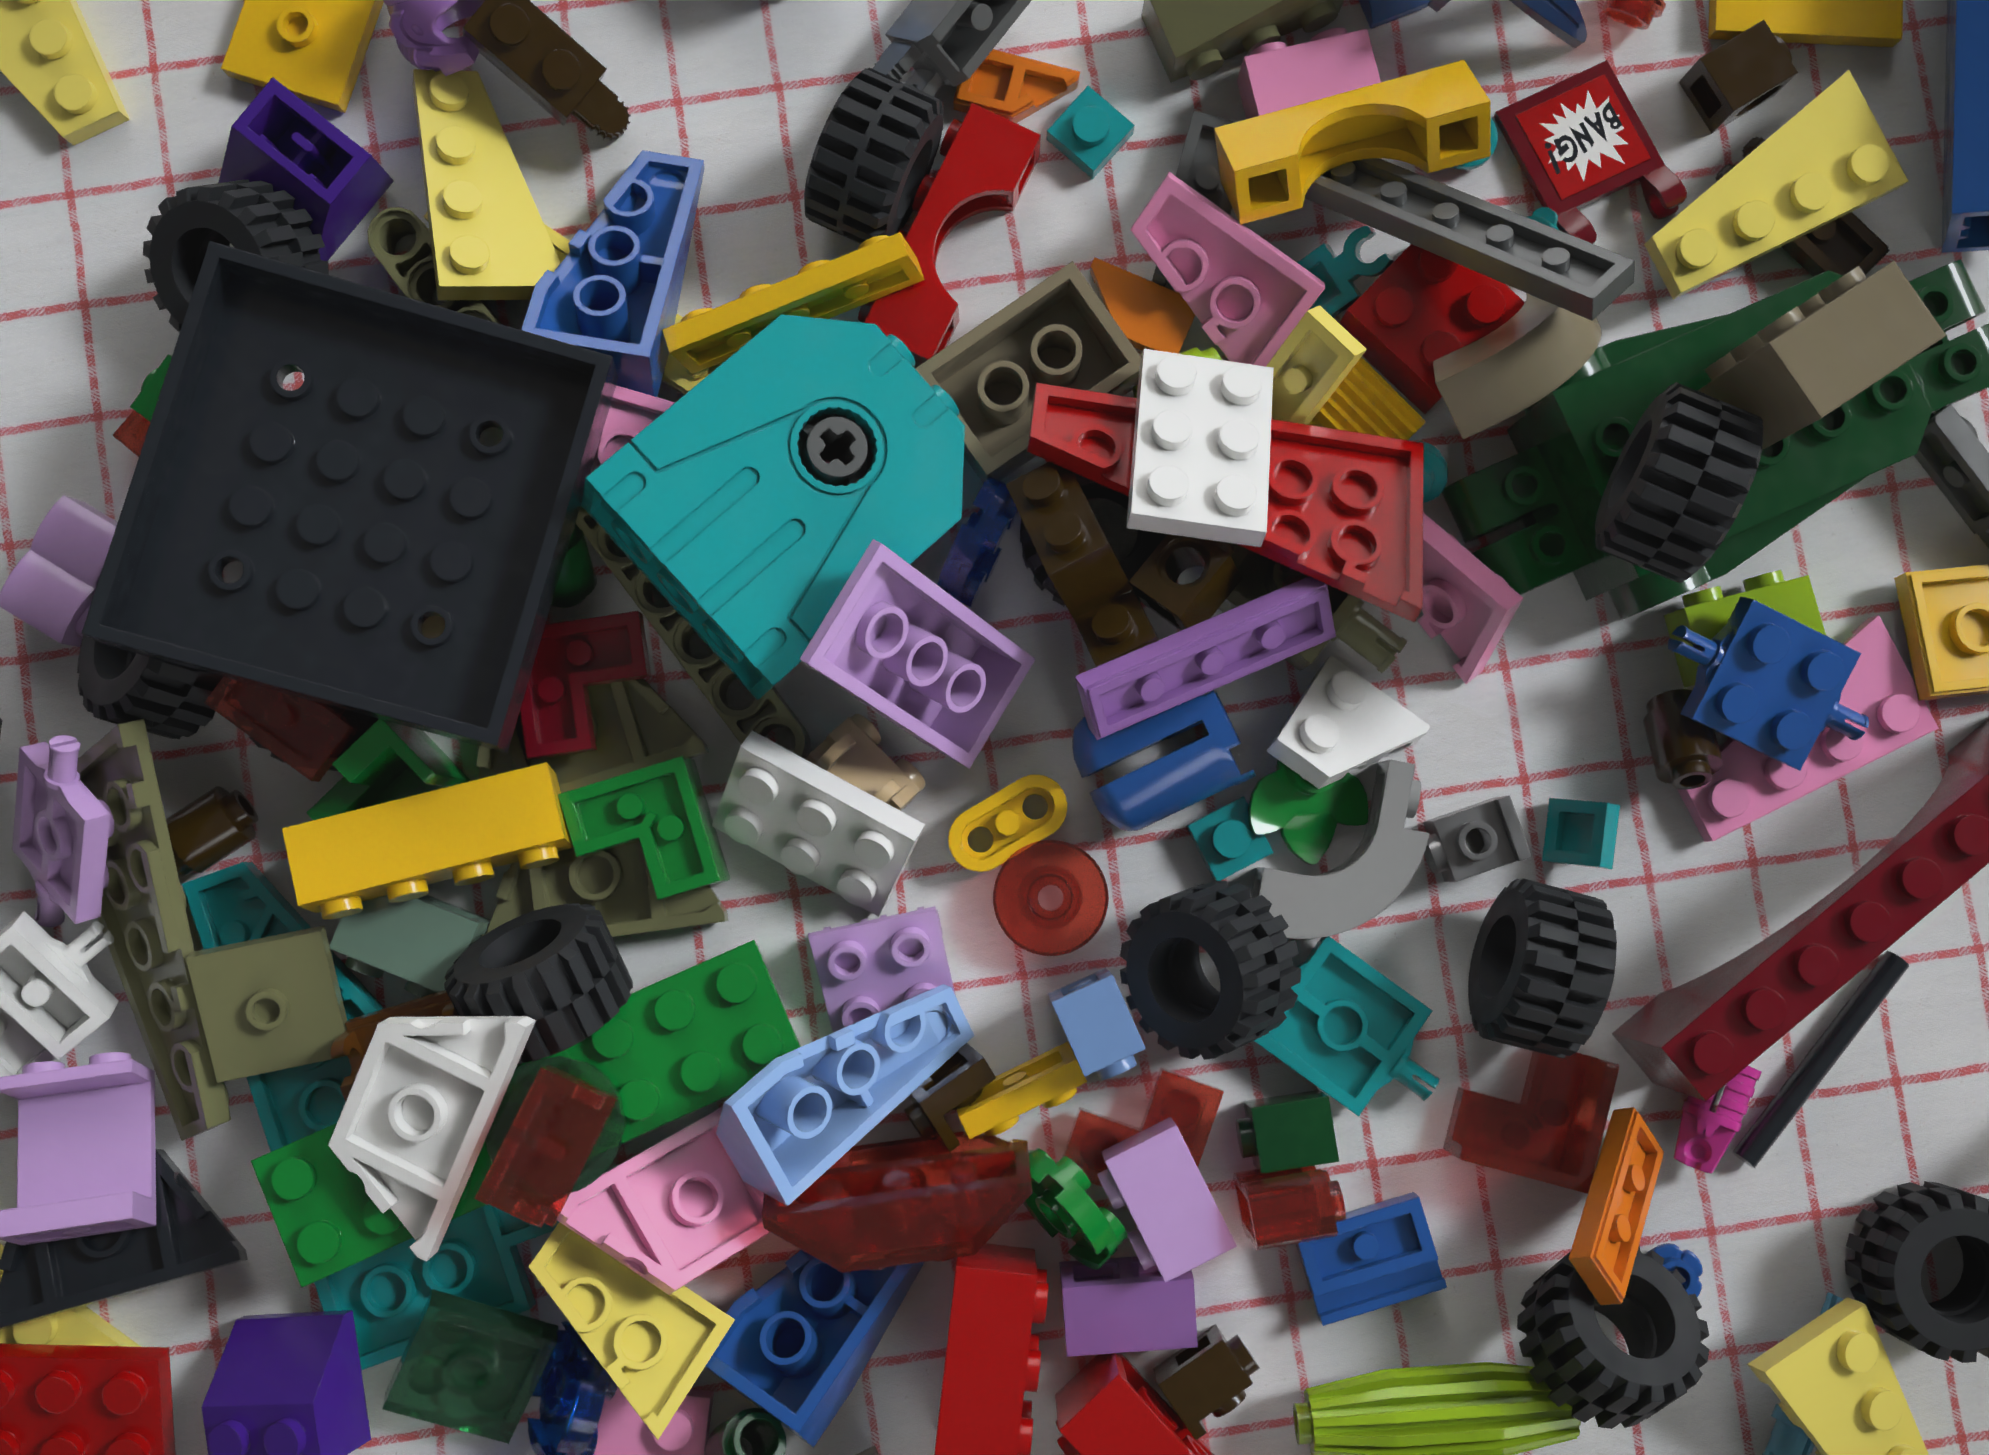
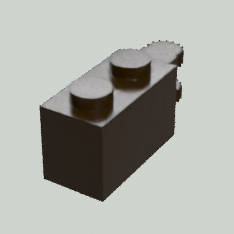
(547, 64)

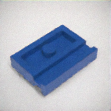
(1374, 1261)

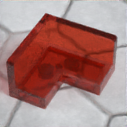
(1551, 1131)

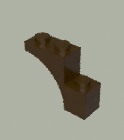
(1081, 562)

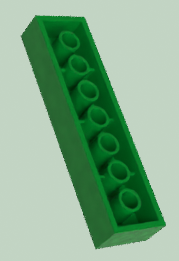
(663, 1051)

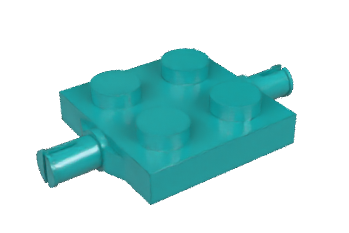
(1350, 1029)

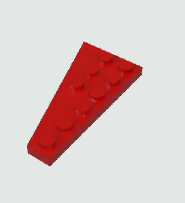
(1337, 499)

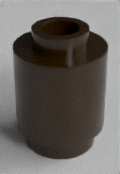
(1680, 747)
(210, 829)

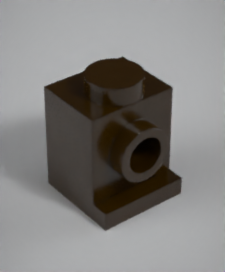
(1206, 1378)

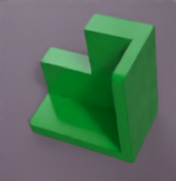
(387, 766)
(663, 810)

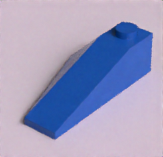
(626, 271)
(808, 1338)

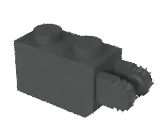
(945, 40)

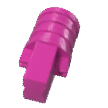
(1707, 1134)

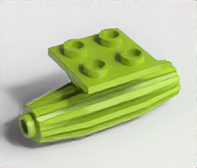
(1433, 1412)

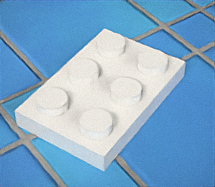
(1201, 448)
(816, 823)

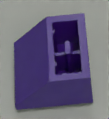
(307, 157)

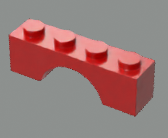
(981, 172)

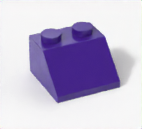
(288, 1387)

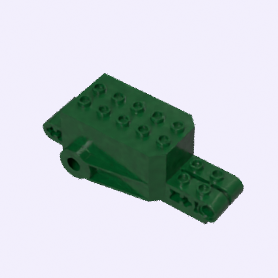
(1579, 430)

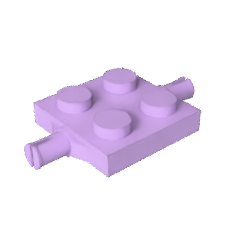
(61, 832)

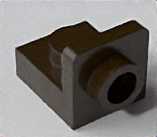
(948, 1089)

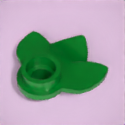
(1304, 812)

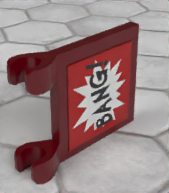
(1584, 145)

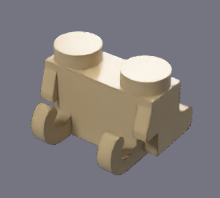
(855, 757)

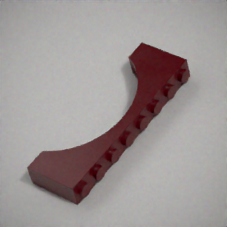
(1725, 1019)

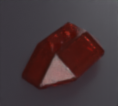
(906, 1202)

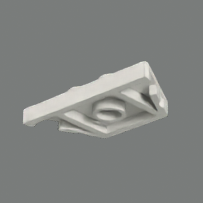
(426, 1112)

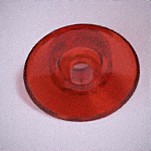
(1082, 903)

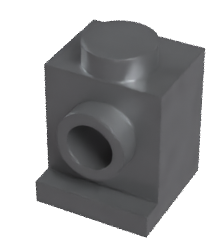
(1500, 832)

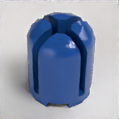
(1171, 781)

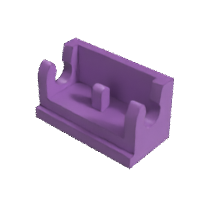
(1125, 1308)

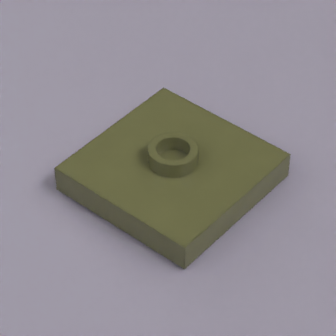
(268, 1002)

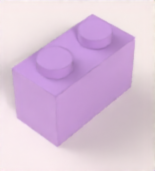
(1167, 1200)

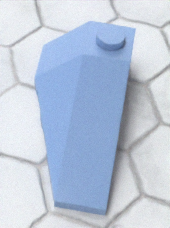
(833, 1091)

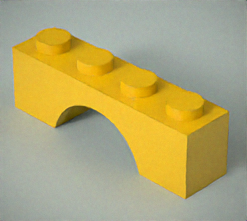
(1418, 118)

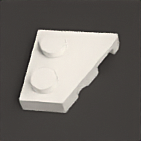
(1342, 726)

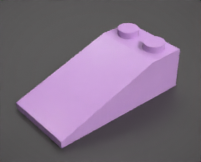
(917, 656)

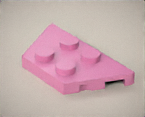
(671, 1208)

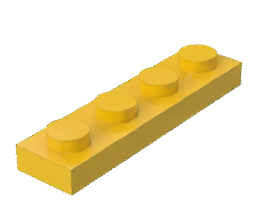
(817, 291)

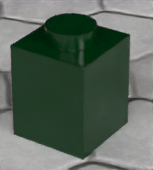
(1288, 1131)

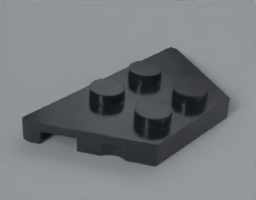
(94, 1268)

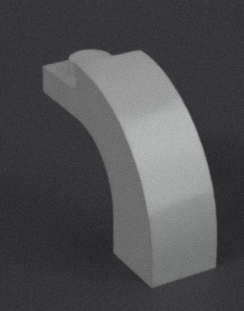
(1368, 879)

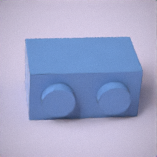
(1098, 1024)

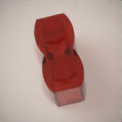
(1288, 1206)

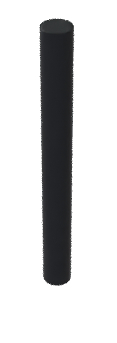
(1820, 1059)

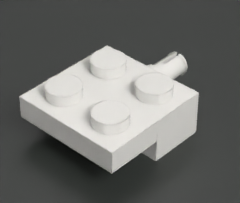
(48, 993)

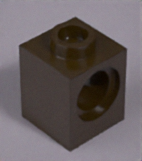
(1738, 76)
(1192, 602)

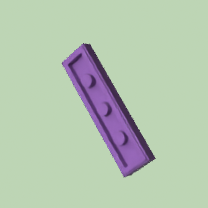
(1205, 656)

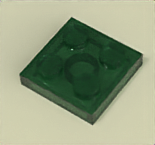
(470, 1366)

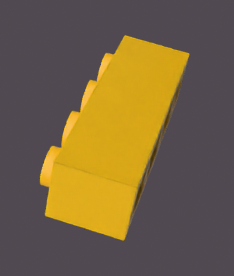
(427, 840)

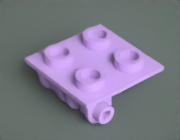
(879, 963)

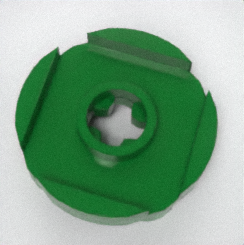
(1065, 1208)

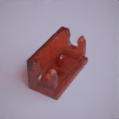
(546, 1147)

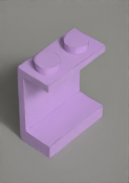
(82, 1149)

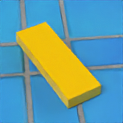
(1812, 21)

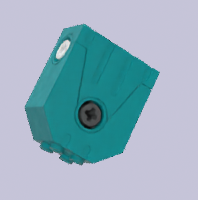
(744, 515)

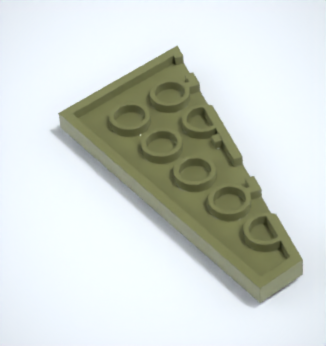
(151, 927)

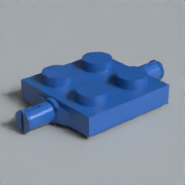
(1769, 682)

